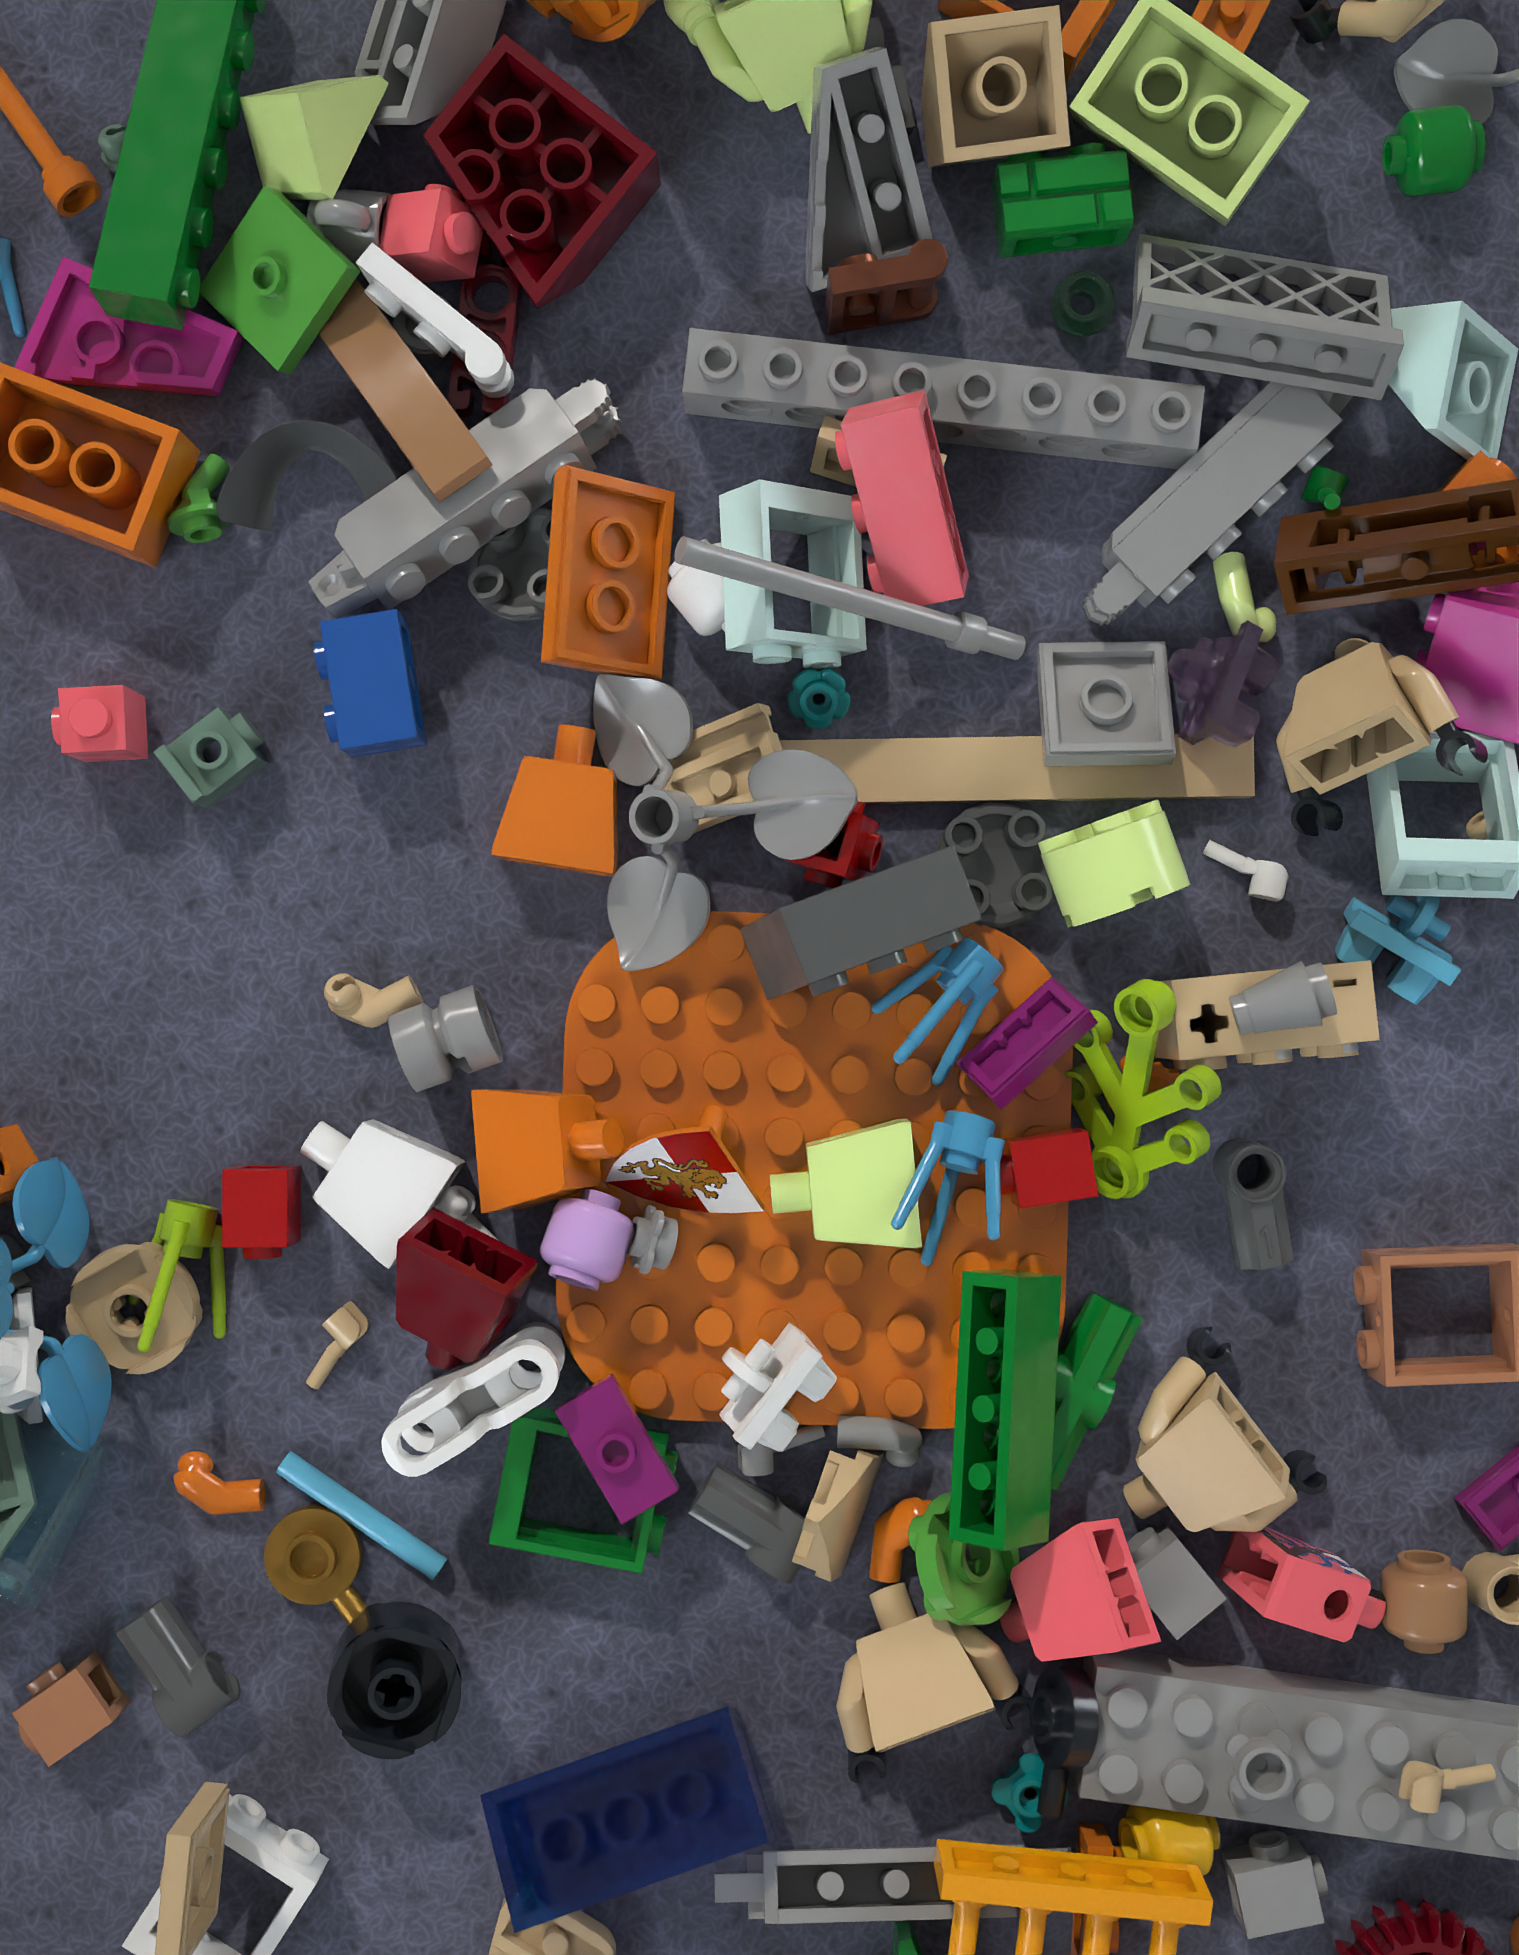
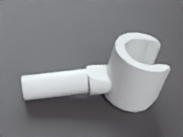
(1267, 879)

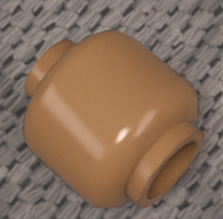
(1424, 1600)

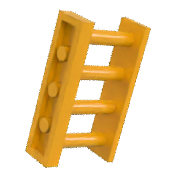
(1067, 1882)

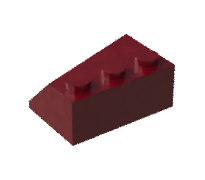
(541, 169)

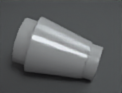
(1285, 1001)

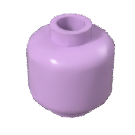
(587, 1240)

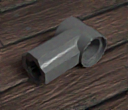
(1256, 1209)
(752, 1519)
(184, 1676)

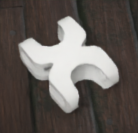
(475, 1399)

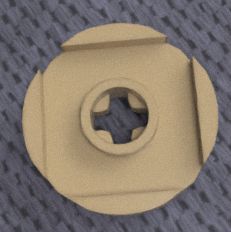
(100, 1294)

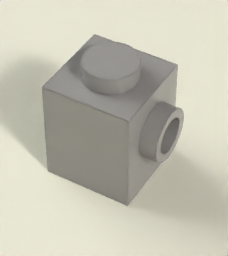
(1173, 1580)
(1274, 1884)

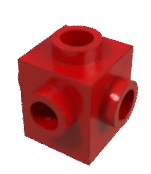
(857, 855)

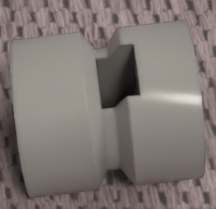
(444, 1038)

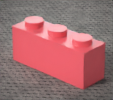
(903, 500)

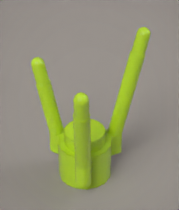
(184, 1233)

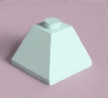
(1454, 375)

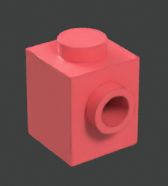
(432, 234)
(101, 723)

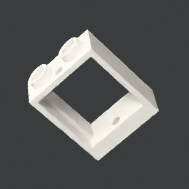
(284, 1854)

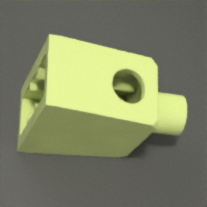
(855, 1186)

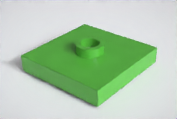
(278, 280)

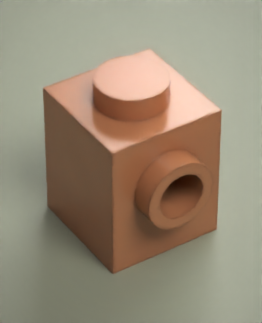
(69, 1707)

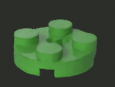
(954, 1587)

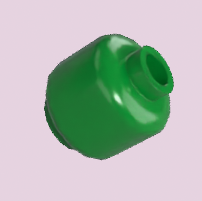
(1434, 150)

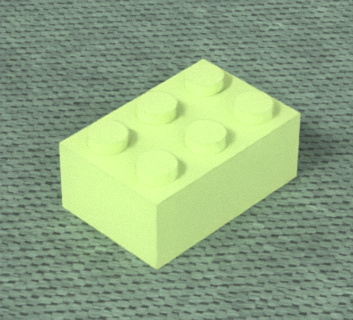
(1188, 107)

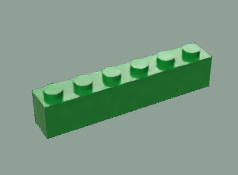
(173, 159)

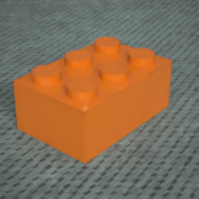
(89, 466)

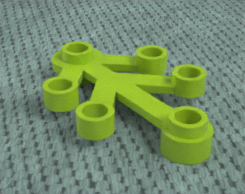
(1118, 1161)

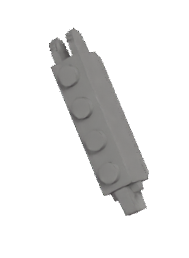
(1210, 493)
(409, 538)
(844, 1886)

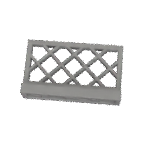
(1274, 342)

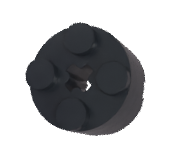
(392, 1717)

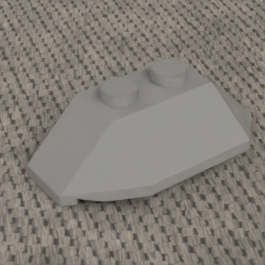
(425, 53)

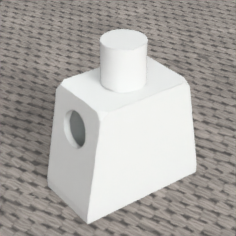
(378, 1182)

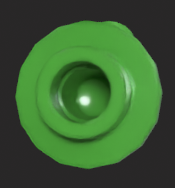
(197, 512)

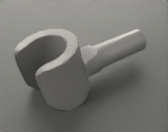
(760, 1458)

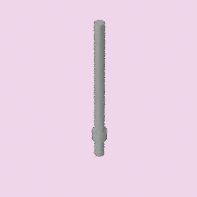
(960, 631)

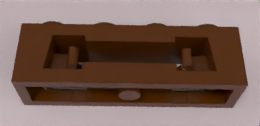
(1401, 543)

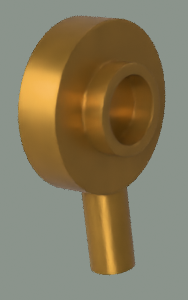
(315, 1559)

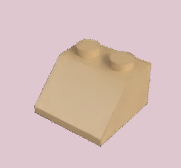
(994, 87)

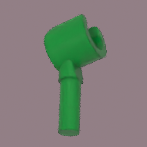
(1325, 487)

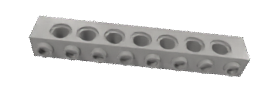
(967, 398)

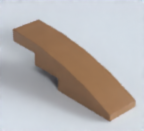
(402, 395)

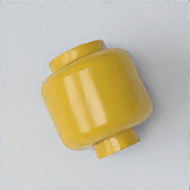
(1169, 1836)

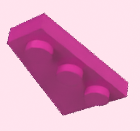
(85, 347)

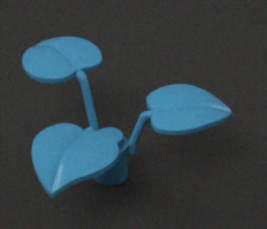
(77, 1374)

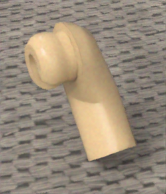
(367, 1004)

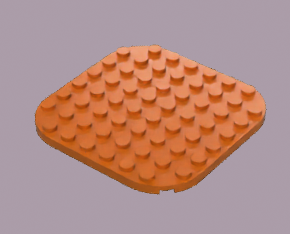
(788, 1074)

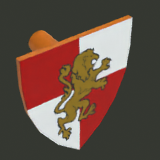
(687, 1169)

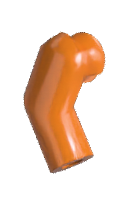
(211, 1493)
(892, 1537)

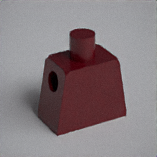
(457, 1287)

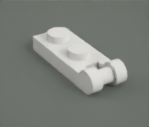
(438, 323)

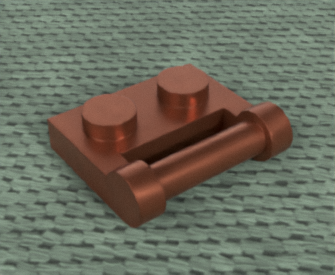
(864, 289)

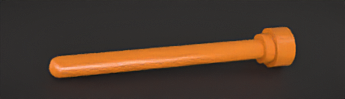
(66, 181)

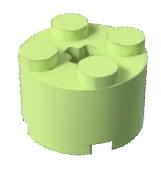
(1113, 864)

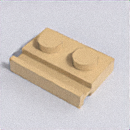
(721, 757)

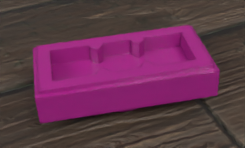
(1027, 1043)
(617, 1448)

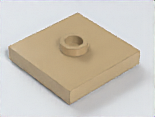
(192, 1871)

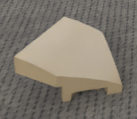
(837, 1512)

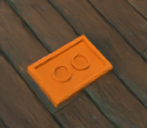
(607, 575)

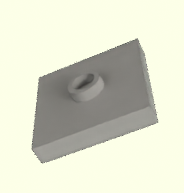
(1105, 703)

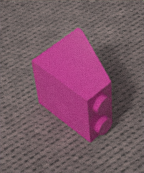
(1478, 657)

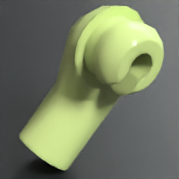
(1237, 598)

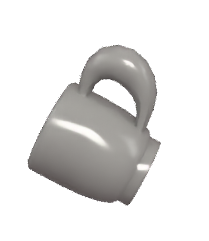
(350, 219)

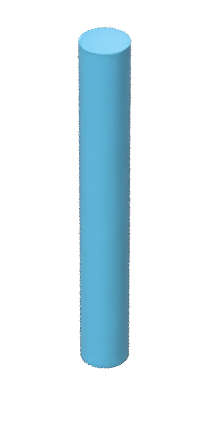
(361, 1515)

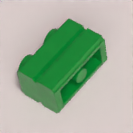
(1062, 201)

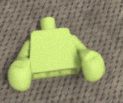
(772, 45)

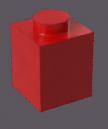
(1048, 1168)
(261, 1209)

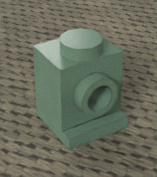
(211, 782)

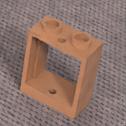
(1376, 1342)

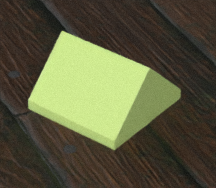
(310, 132)

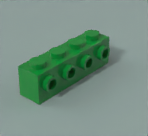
(1005, 1408)

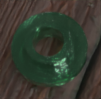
(1089, 286)

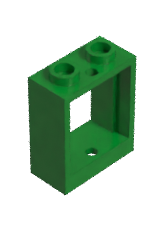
(515, 1531)

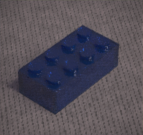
(627, 1818)

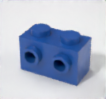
(370, 683)

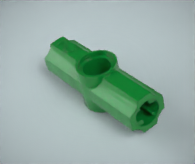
(1086, 1374)

